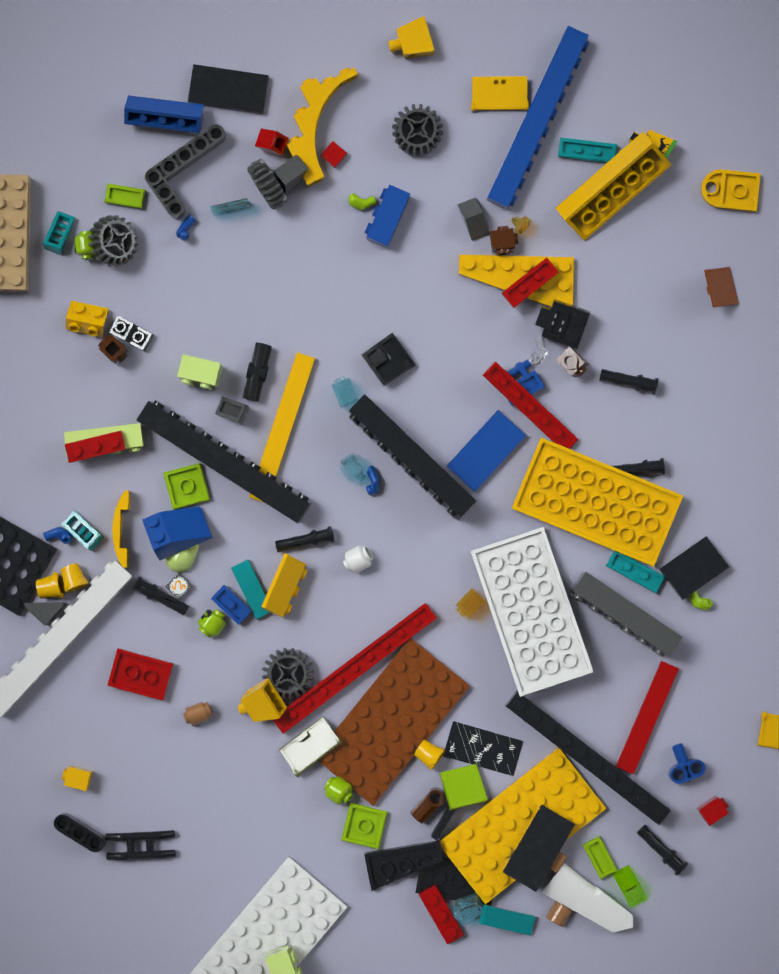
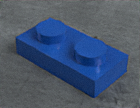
(231, 604)

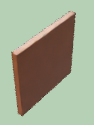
(721, 287)

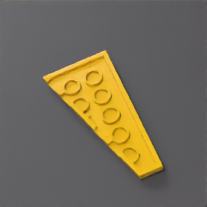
(505, 270)

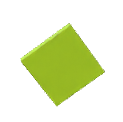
(186, 486)
(463, 787)
(364, 825)

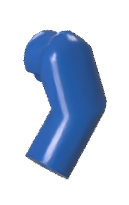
(184, 227)
(374, 479)
(59, 533)

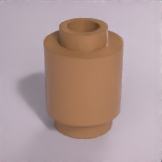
(198, 713)

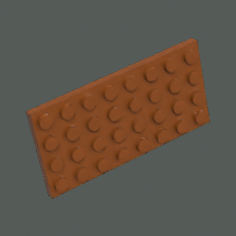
(393, 720)

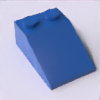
(176, 530)

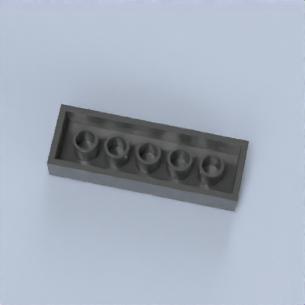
(626, 614)

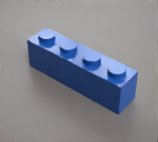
(163, 114)

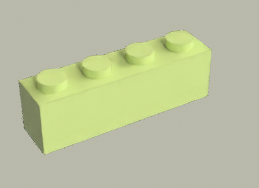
(131, 433)

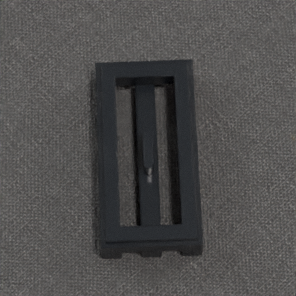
(442, 823)

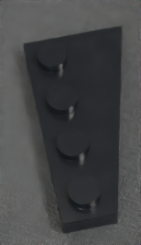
(394, 863)

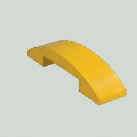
(122, 553)

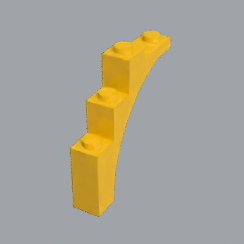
(307, 120)

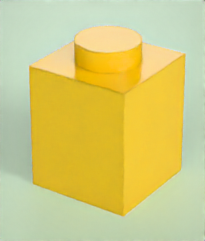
(77, 777)

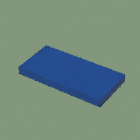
(486, 450)

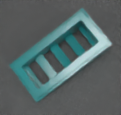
(58, 249)
(97, 538)

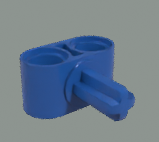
(684, 765)

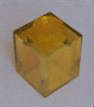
(469, 603)

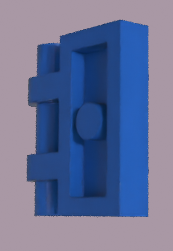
(530, 381)

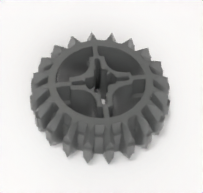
(429, 117)
(267, 184)
(103, 235)
(276, 661)

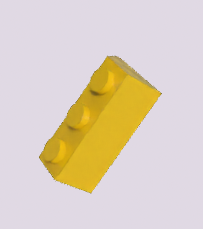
(284, 586)

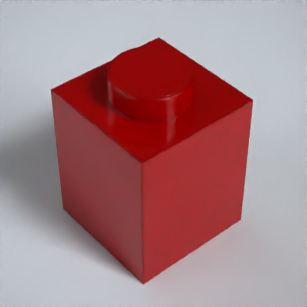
(271, 141)
(713, 810)

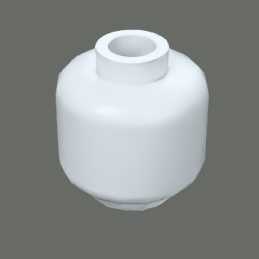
(358, 559)

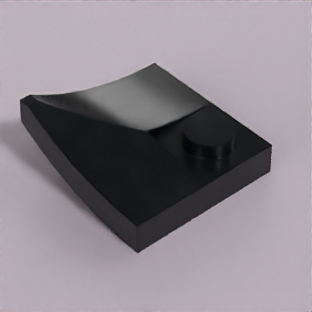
(388, 359)

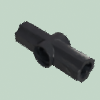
(257, 372)

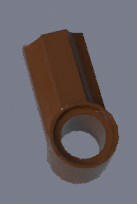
(427, 806)

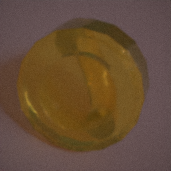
(521, 224)

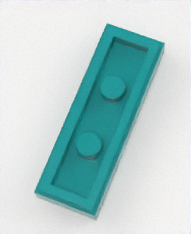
(586, 150)
(635, 571)
(250, 587)
(507, 919)

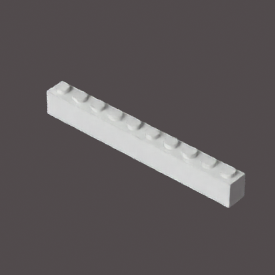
(62, 634)

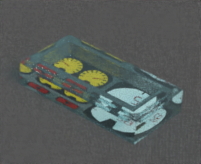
(230, 206)

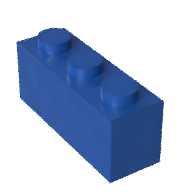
(387, 216)

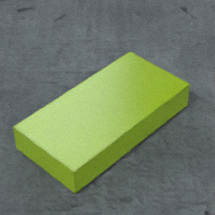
(124, 196)
(599, 857)

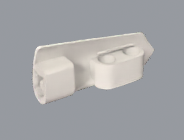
(587, 900)

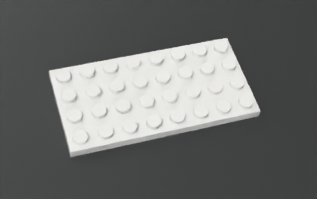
(531, 612)
(286, 911)

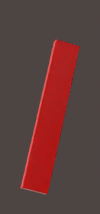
(529, 406)
(647, 717)

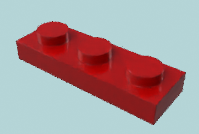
(530, 282)
(95, 446)
(441, 914)

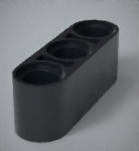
(69, 831)

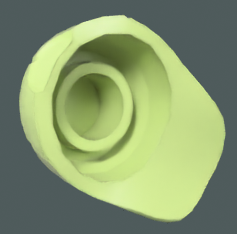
(183, 560)

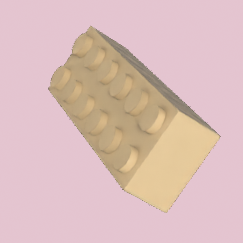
(15, 232)

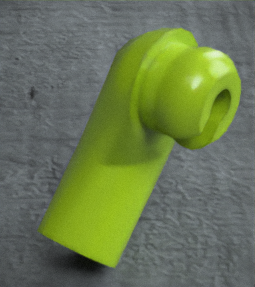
(359, 203)
(700, 602)

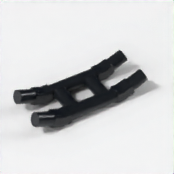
(149, 853)

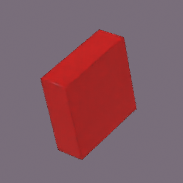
(333, 154)

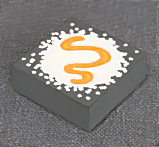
(178, 586)

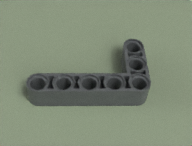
(180, 165)

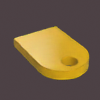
(733, 190)

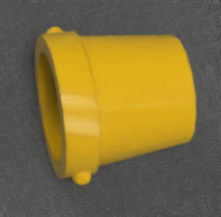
(73, 578)
(50, 586)
(429, 754)

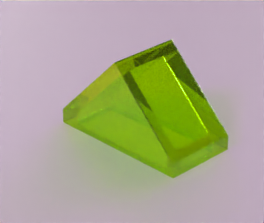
(629, 886)

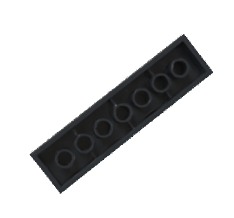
(412, 456)

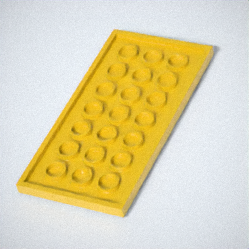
(597, 501)
(491, 835)

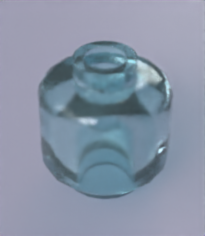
(354, 468)

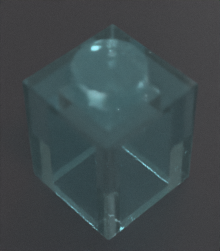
(344, 391)
(468, 909)

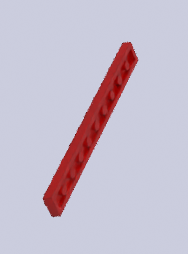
(355, 667)

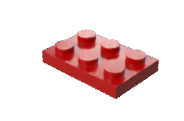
(140, 674)

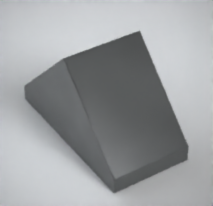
(290, 173)
(473, 218)
(232, 410)
(45, 611)

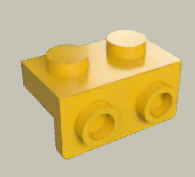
(86, 319)

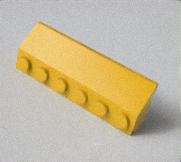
(613, 186)

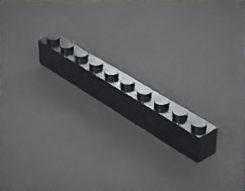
(223, 461)
(588, 758)

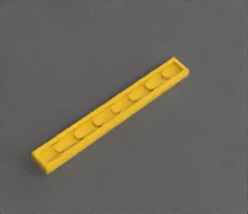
(286, 414)

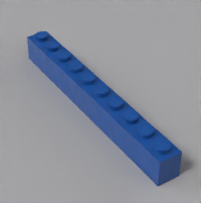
(536, 120)

